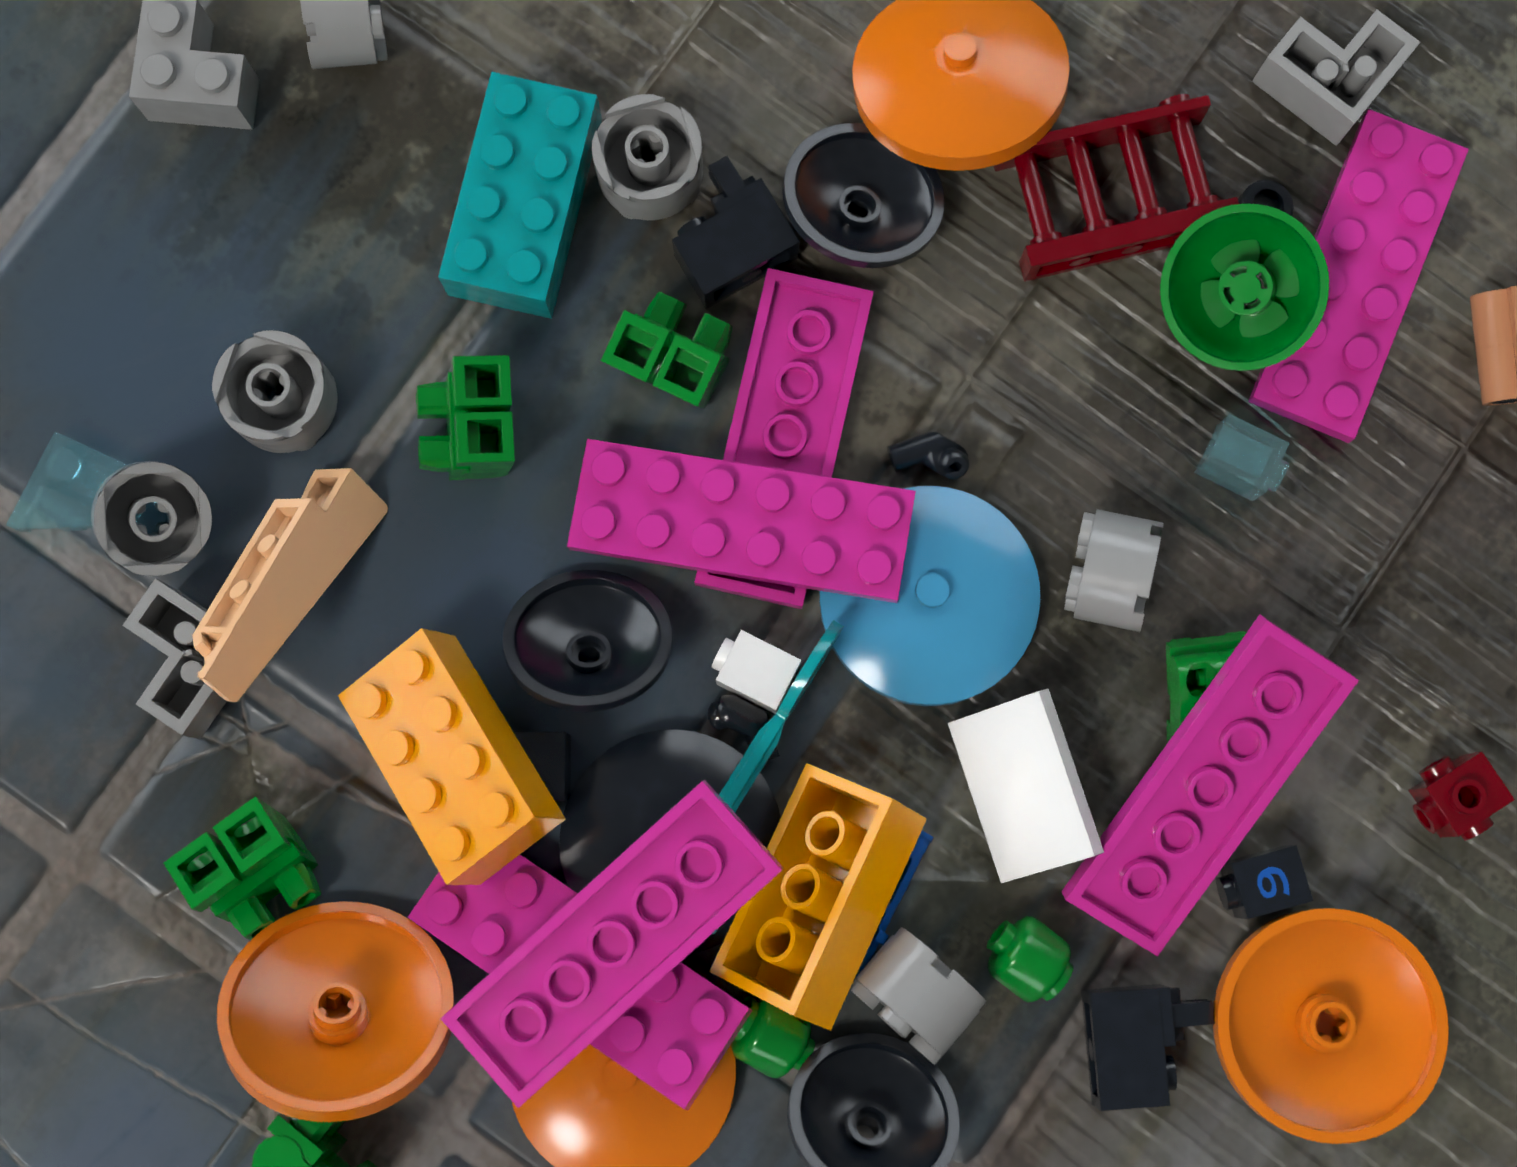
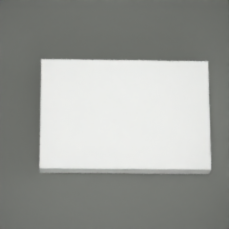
(1025, 786)

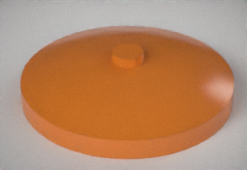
(960, 80)
(335, 1011)
(1330, 1025)
(611, 1118)

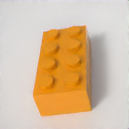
(450, 758)
(817, 917)

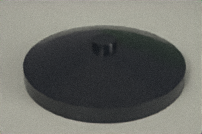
(636, 787)

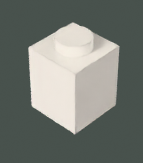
(755, 670)

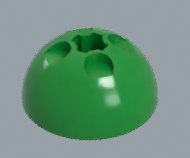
(1216, 272)

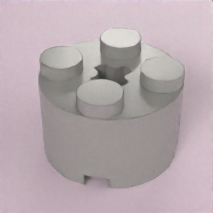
(344, 32)
(643, 127)
(265, 365)
(175, 540)
(1117, 569)
(918, 994)

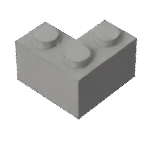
(180, 76)
(1334, 84)
(175, 693)

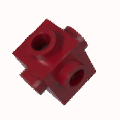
(1459, 796)

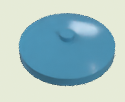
(960, 608)

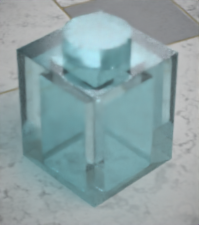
(1244, 458)

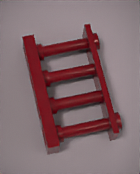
(1101, 238)

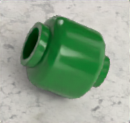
(1029, 959)
(772, 1039)

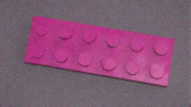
(1374, 251)
(794, 392)
(742, 520)
(1209, 785)
(611, 943)
(664, 1038)

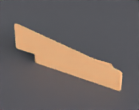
(282, 576)

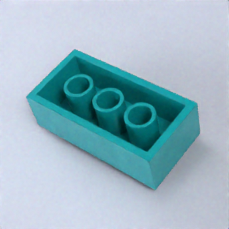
(520, 195)

